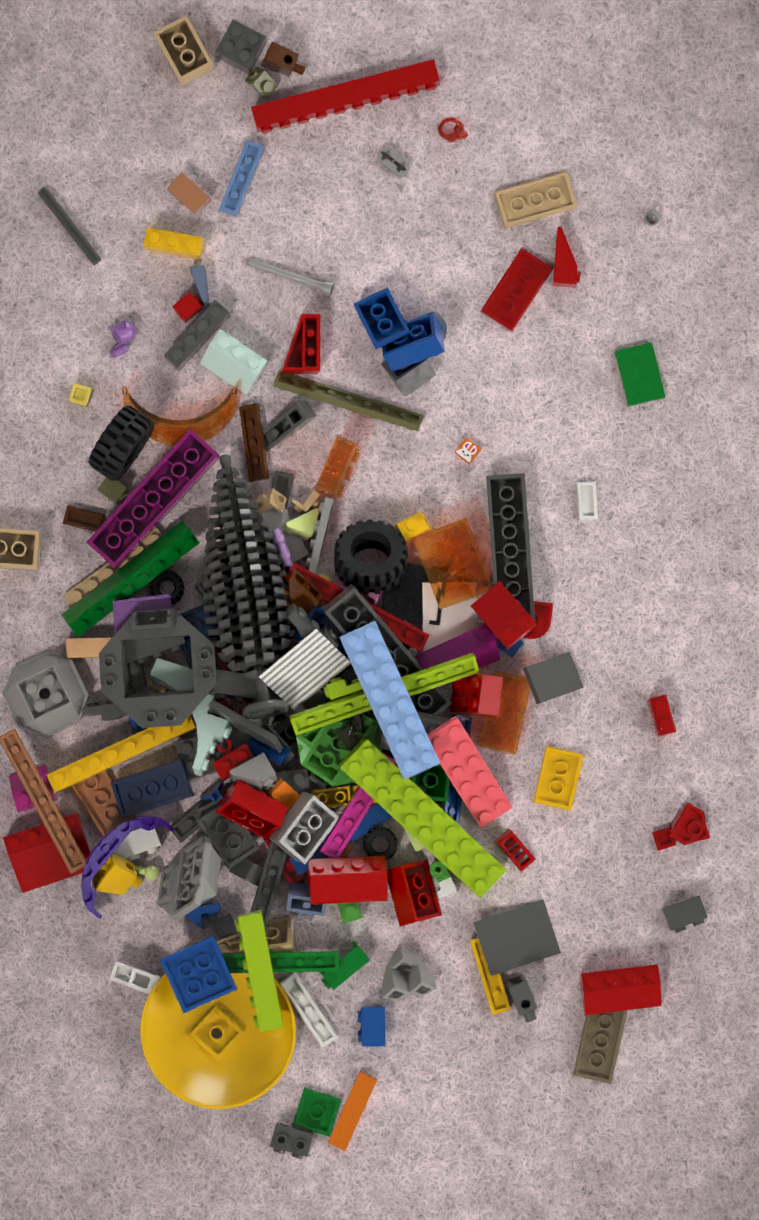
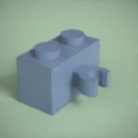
(300, 902)

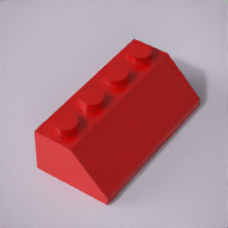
(347, 880)
(621, 989)

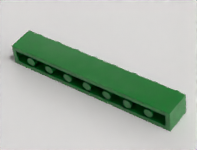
(130, 578)

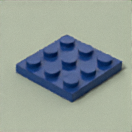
(198, 974)

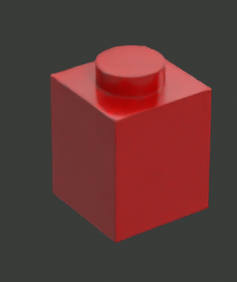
(188, 307)

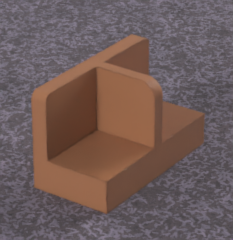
(188, 193)

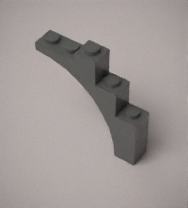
(305, 627)

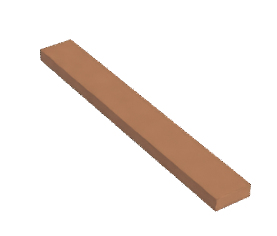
(42, 801)

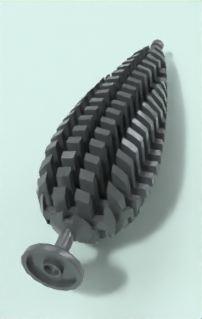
(245, 589)

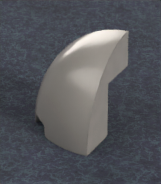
(406, 976)

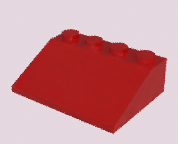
(38, 859)

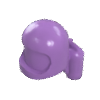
(122, 334)

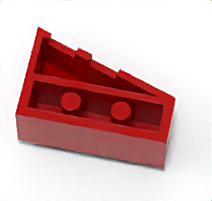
(304, 347)

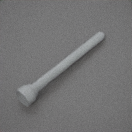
(324, 286)

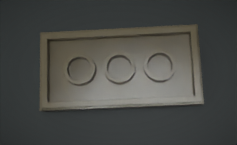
(600, 1046)

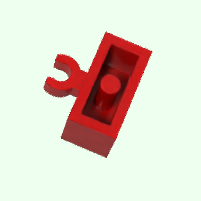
(231, 759)

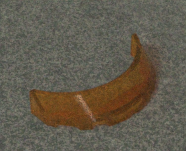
(205, 426)

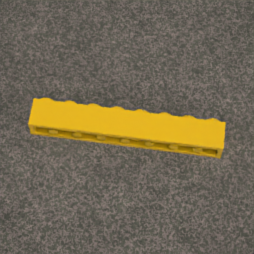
(116, 754)

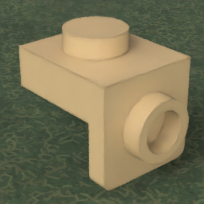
(270, 500)
(311, 503)

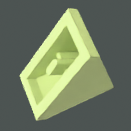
(302, 526)

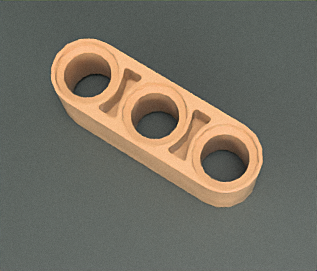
(85, 647)

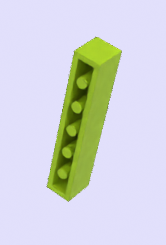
(260, 971)

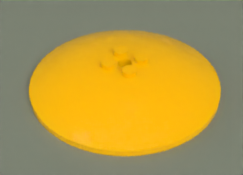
(212, 1070)

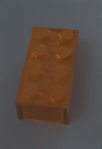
(503, 731)

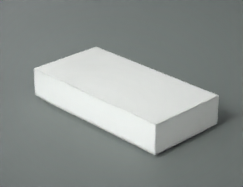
(587, 501)

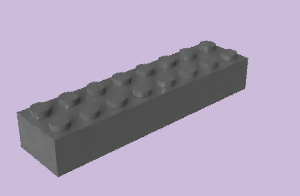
(511, 537)
(352, 612)

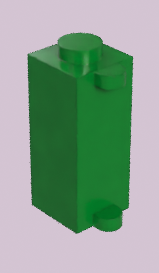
(347, 966)

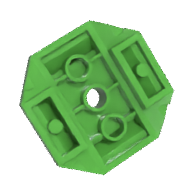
(320, 755)

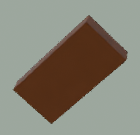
(83, 518)

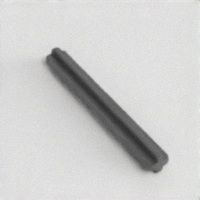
(68, 224)

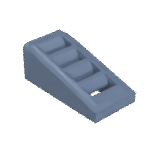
(200, 279)

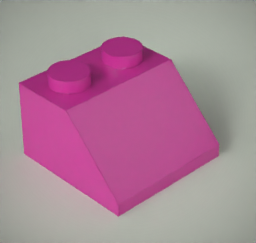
(19, 793)

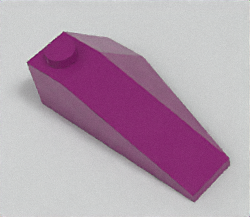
(476, 641)

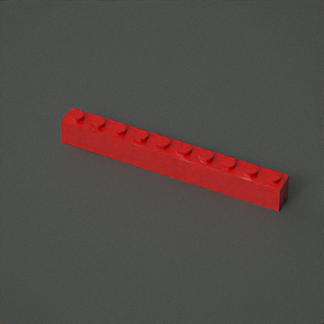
(345, 96)

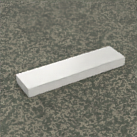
(308, 1010)

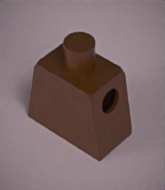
(275, 59)

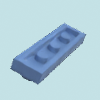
(241, 178)

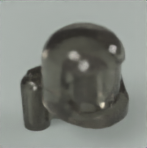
(347, 735)

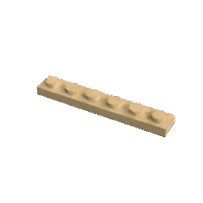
(106, 571)

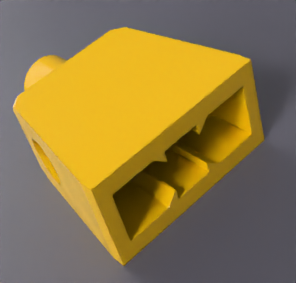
(413, 526)
(116, 876)

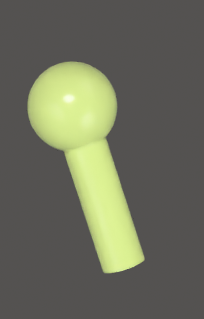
(151, 872)

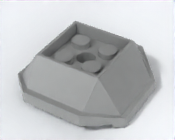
(66, 697)
(190, 878)

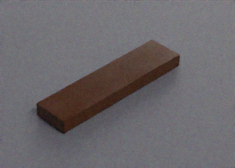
(254, 442)

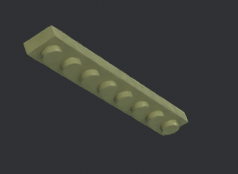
(349, 401)

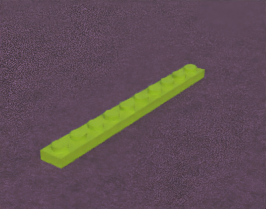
(358, 702)

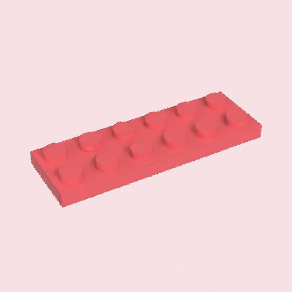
(468, 772)

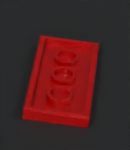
(516, 289)

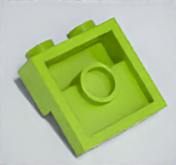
(341, 688)

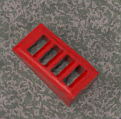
(503, 838)

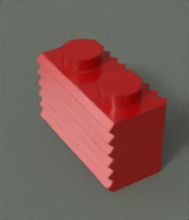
(661, 715)

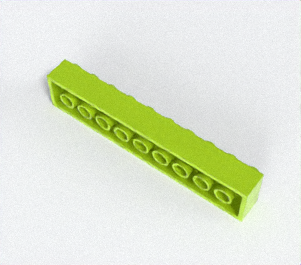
(422, 817)

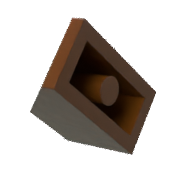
(302, 592)

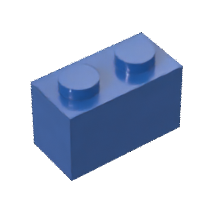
(372, 1026)

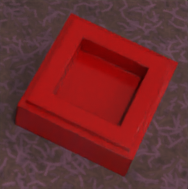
(662, 840)

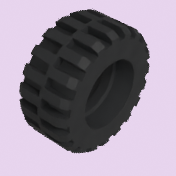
(121, 443)
(374, 536)

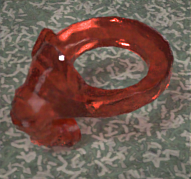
(458, 134)

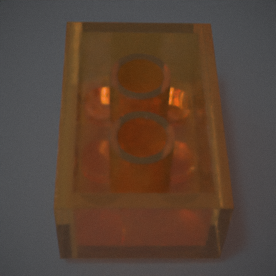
(338, 468)

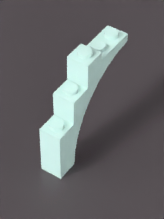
(209, 727)

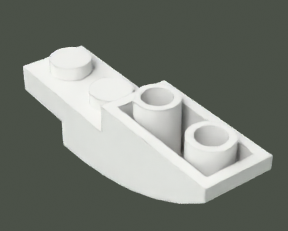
(134, 977)

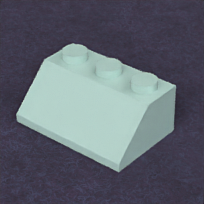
(233, 362)

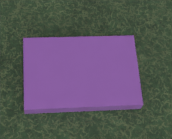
(125, 608)

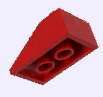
(504, 615)

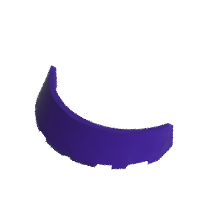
(106, 848)

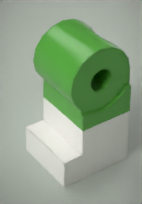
(440, 872)

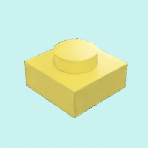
(80, 395)

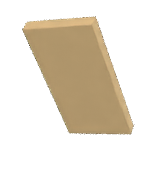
(535, 200)

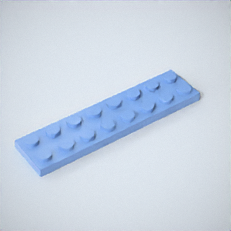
(389, 700)

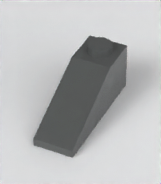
(288, 424)

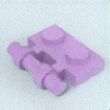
(279, 542)

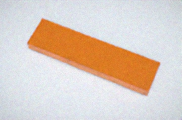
(352, 1111)

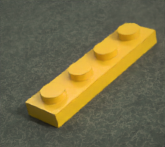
(492, 984)

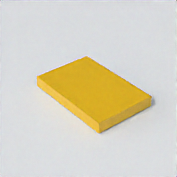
(558, 778)

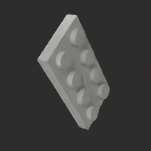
(320, 529)

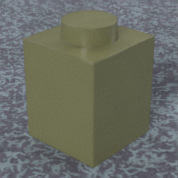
(113, 491)

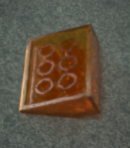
(453, 564)

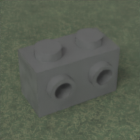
(291, 1140)

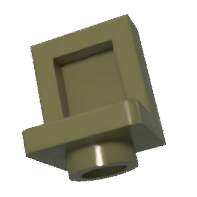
(261, 82)

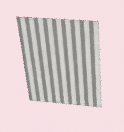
(305, 669)

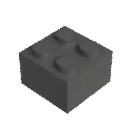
(241, 46)

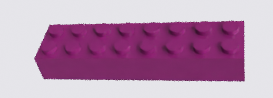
(153, 499)

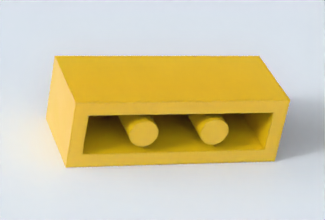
(173, 243)

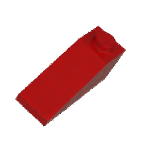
(565, 266)

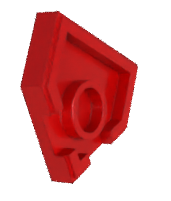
(689, 825)

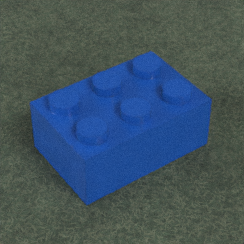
(422, 343)

